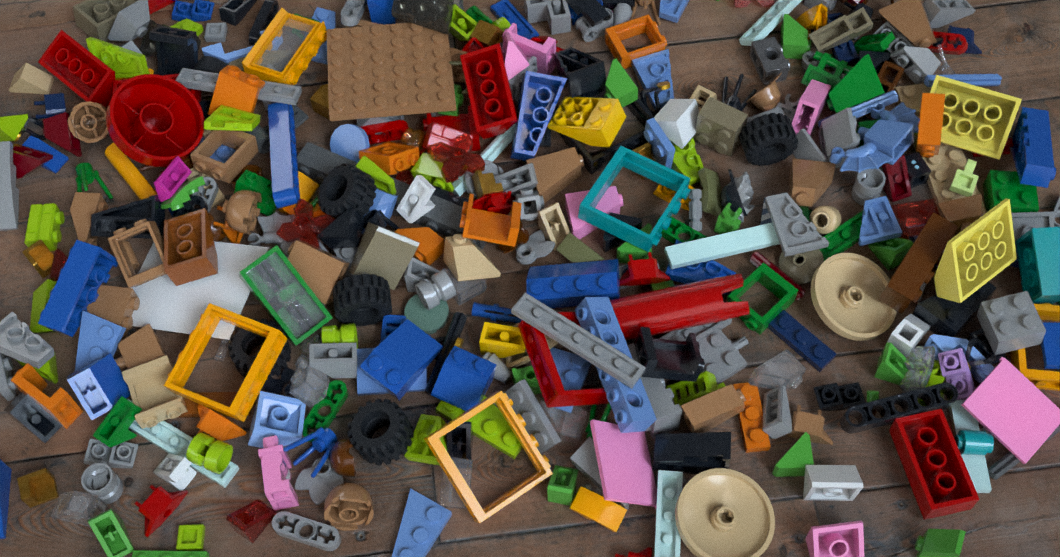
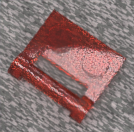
(913, 214)

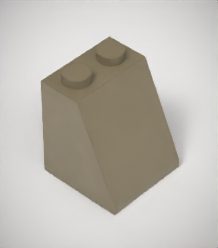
(383, 254)

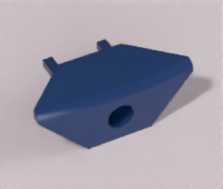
(968, 34)
(53, 103)

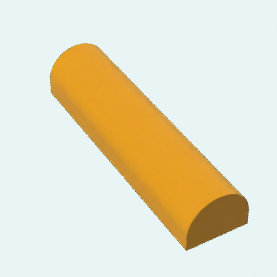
(129, 172)

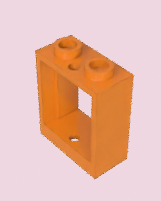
(629, 29)
(930, 124)

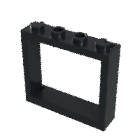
(601, 160)

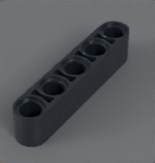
(907, 401)

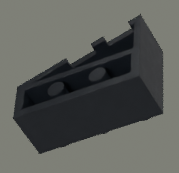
(112, 219)
(950, 317)
(691, 451)

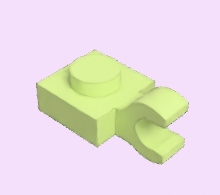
(964, 180)

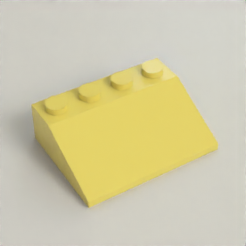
(975, 117)
(976, 254)

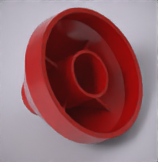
(154, 120)

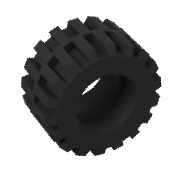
(768, 139)
(345, 188)
(362, 299)
(245, 341)
(372, 418)

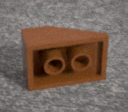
(189, 248)

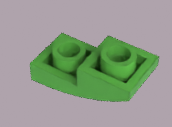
(182, 194)

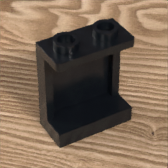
(175, 49)
(668, 357)

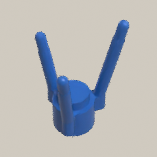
(323, 441)

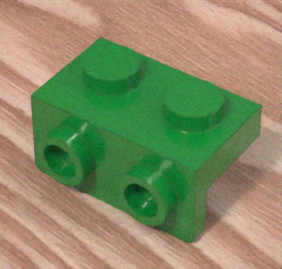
(257, 183)

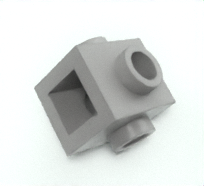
(537, 203)

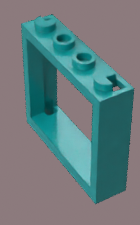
(649, 169)

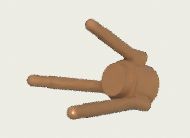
(645, 3)

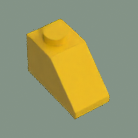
(501, 340)

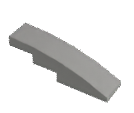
(8, 191)

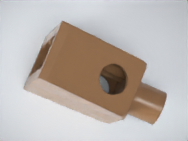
(962, 211)
(139, 348)

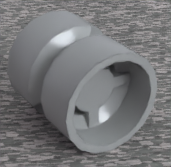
(868, 185)
(437, 289)
(103, 482)

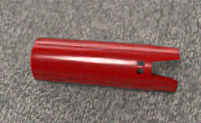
(679, 306)

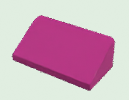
(171, 179)

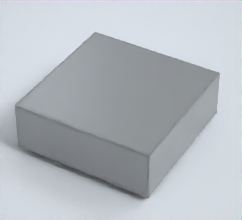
(215, 32)

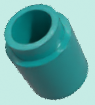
(974, 442)

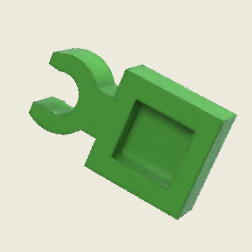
(728, 220)

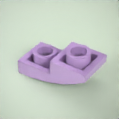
(957, 372)

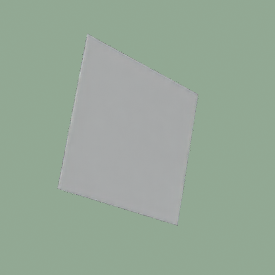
(180, 307)

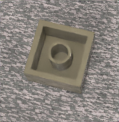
(720, 126)

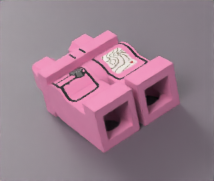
(277, 475)

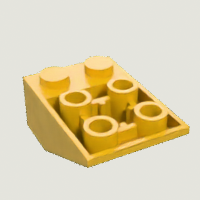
(589, 119)

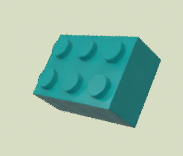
(1040, 264)

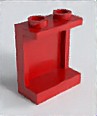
(462, 122)

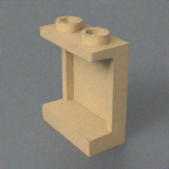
(150, 394)

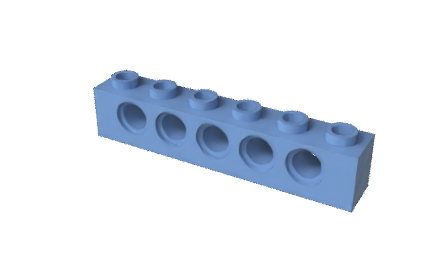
(629, 406)

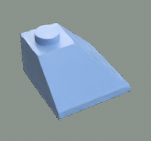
(278, 417)

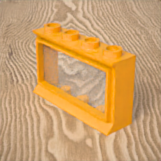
(285, 48)

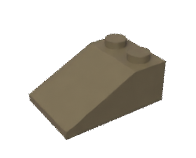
(98, 16)

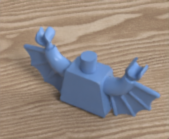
(882, 142)

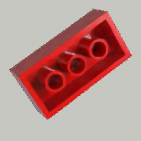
(933, 464)

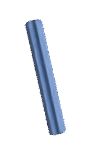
(973, 79)
(865, 107)

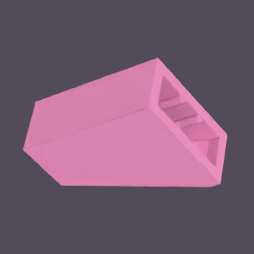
(810, 106)
(608, 204)

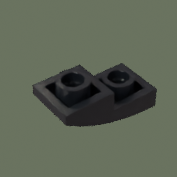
(591, 10)
(835, 397)

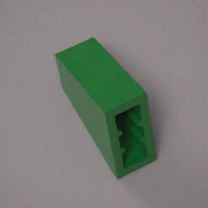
(856, 87)

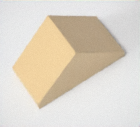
(31, 80)
(553, 224)

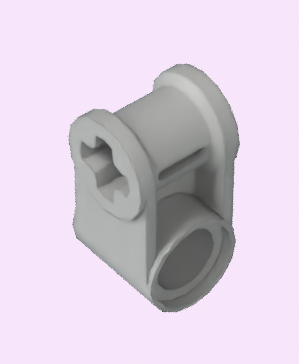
(596, 31)

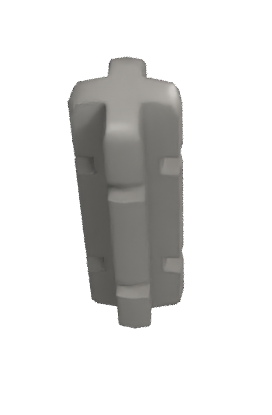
(695, 209)

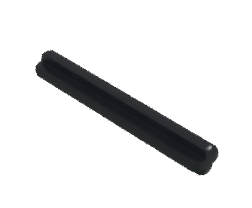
(454, 331)

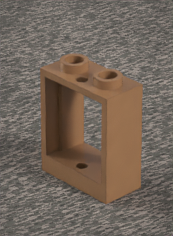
(245, 147)
(123, 260)

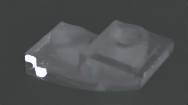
(919, 367)

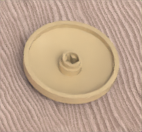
(847, 296)
(724, 515)

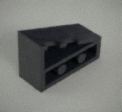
(582, 71)

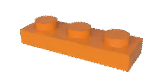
(752, 420)

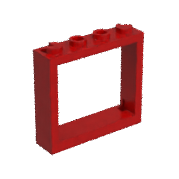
(547, 373)

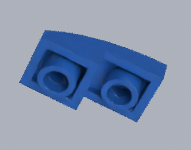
(197, 12)

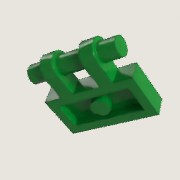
(819, 74)

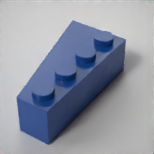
(535, 107)
(1033, 148)
(76, 287)

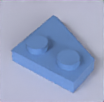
(661, 145)

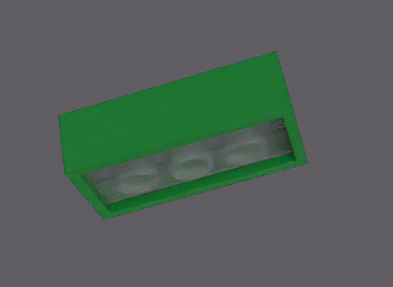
(285, 295)

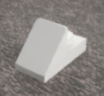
(416, 200)
(175, 471)

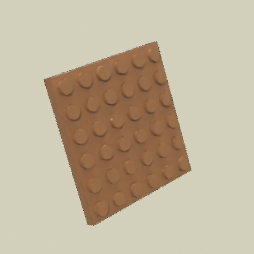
(388, 71)

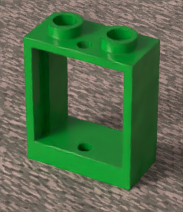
(775, 284)

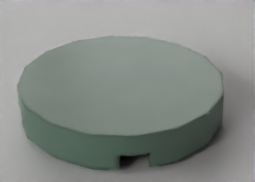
(426, 320)

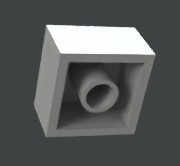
(1011, 323)

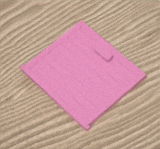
(1013, 410)
(624, 465)

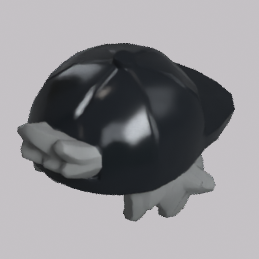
(738, 193)

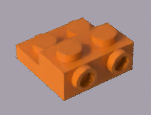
(392, 156)

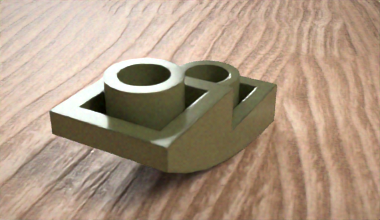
(711, 191)
(577, 251)

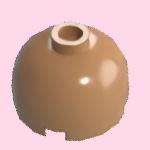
(88, 122)
(242, 210)
(348, 506)

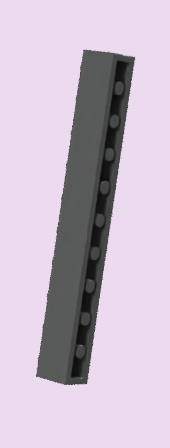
(443, 218)

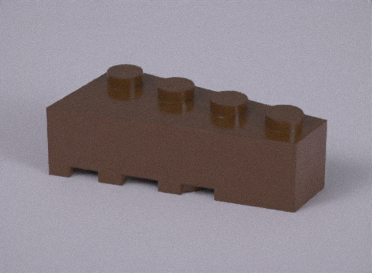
(918, 263)

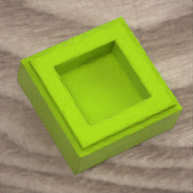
(190, 537)

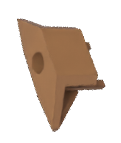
(809, 423)

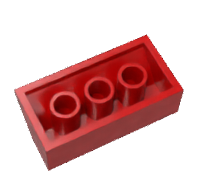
(79, 69)
(489, 91)

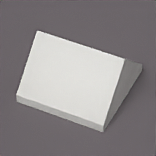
(678, 120)
(831, 482)

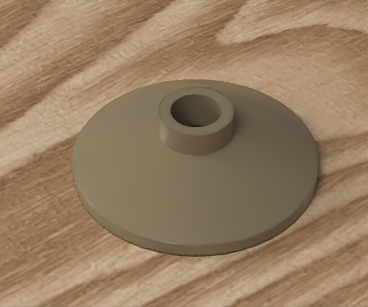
(802, 272)

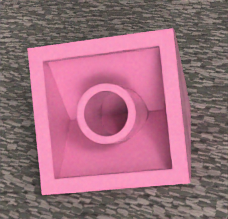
(513, 56)
(836, 540)

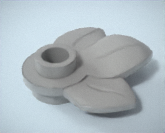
(534, 248)
(321, 484)

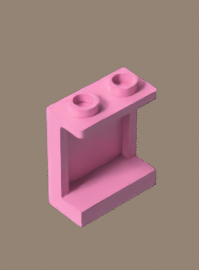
(544, 53)

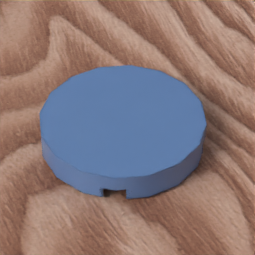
(348, 141)

